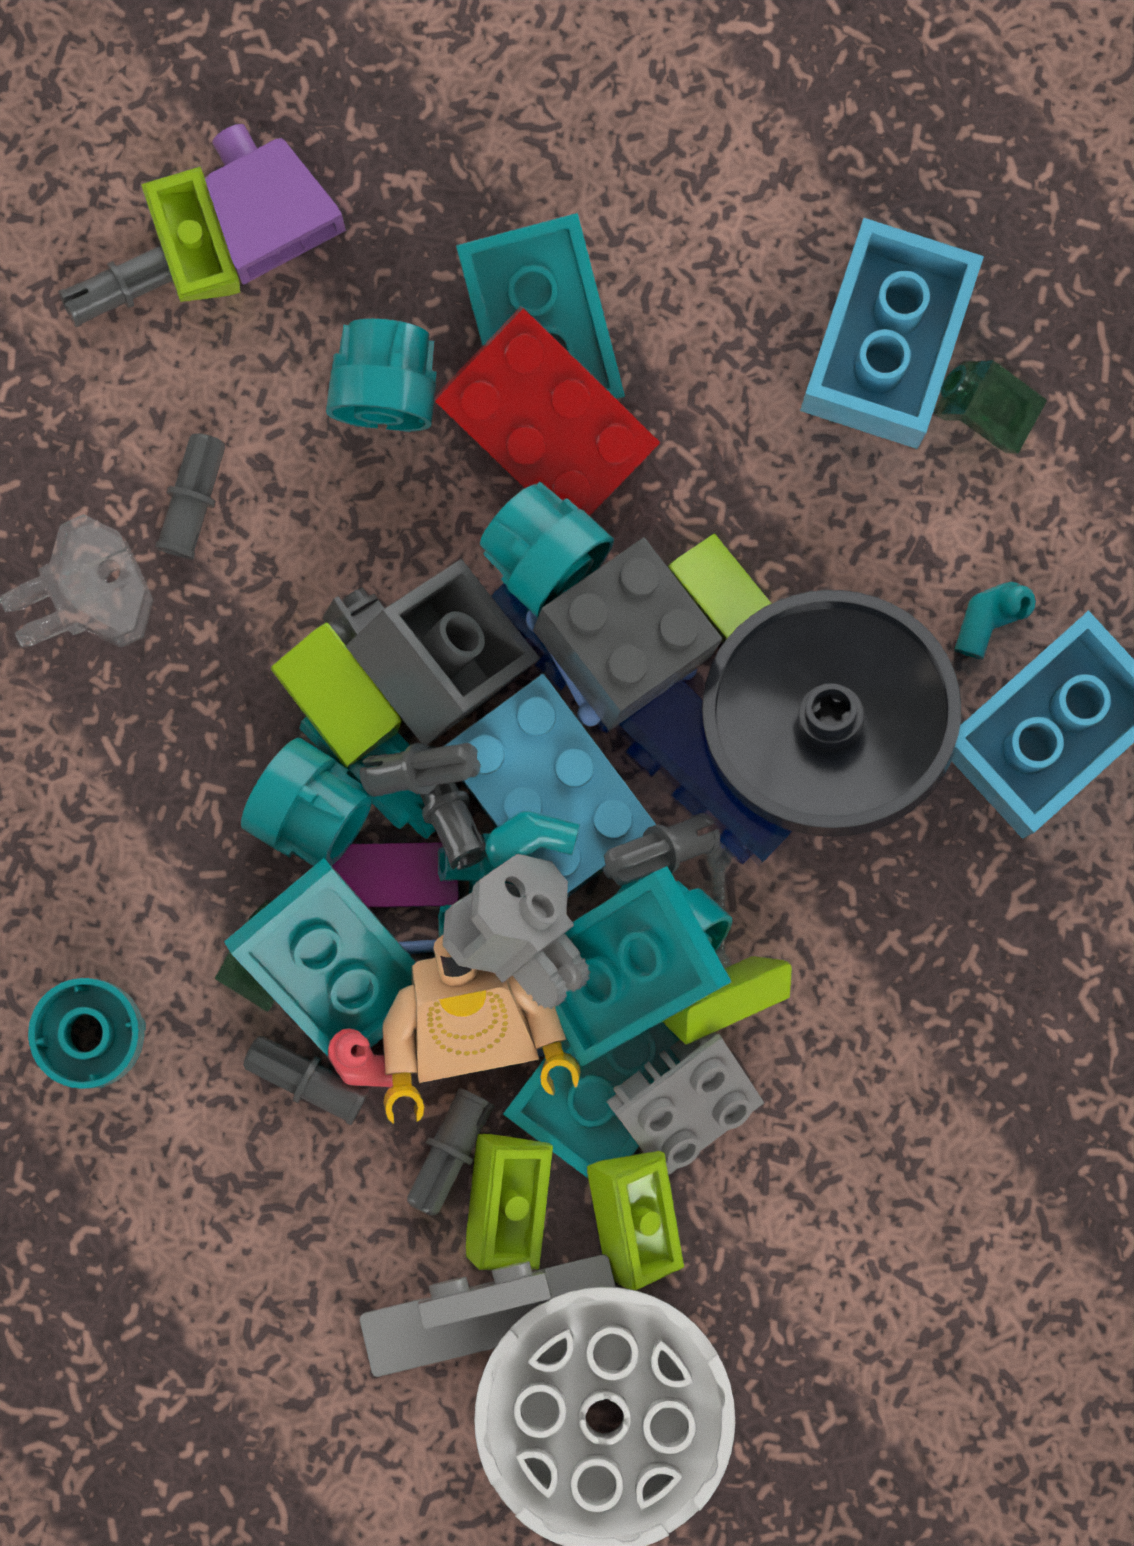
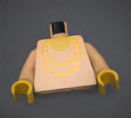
(462, 1024)

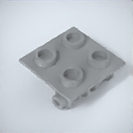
(688, 1103)

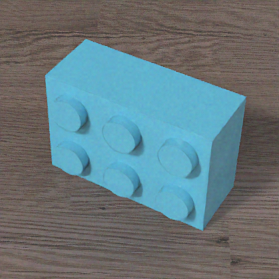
(891, 333)
(1051, 726)
(547, 764)

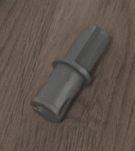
(116, 286)
(191, 496)
(419, 768)
(453, 822)
(660, 848)
(305, 1078)
(449, 1151)

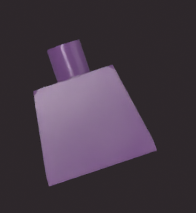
(267, 203)

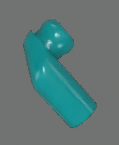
(989, 611)
(526, 834)

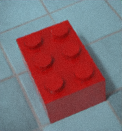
(545, 415)

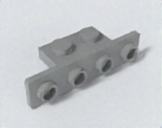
(466, 1318)

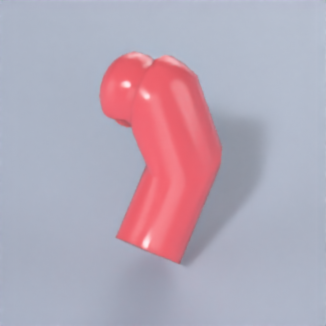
(355, 1061)

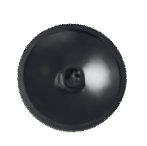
(831, 713)

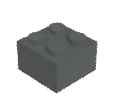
(626, 633)
(442, 651)

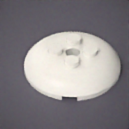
(589, 1483)

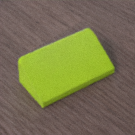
(191, 236)
(718, 585)
(337, 695)
(754, 987)
(507, 1201)
(636, 1218)

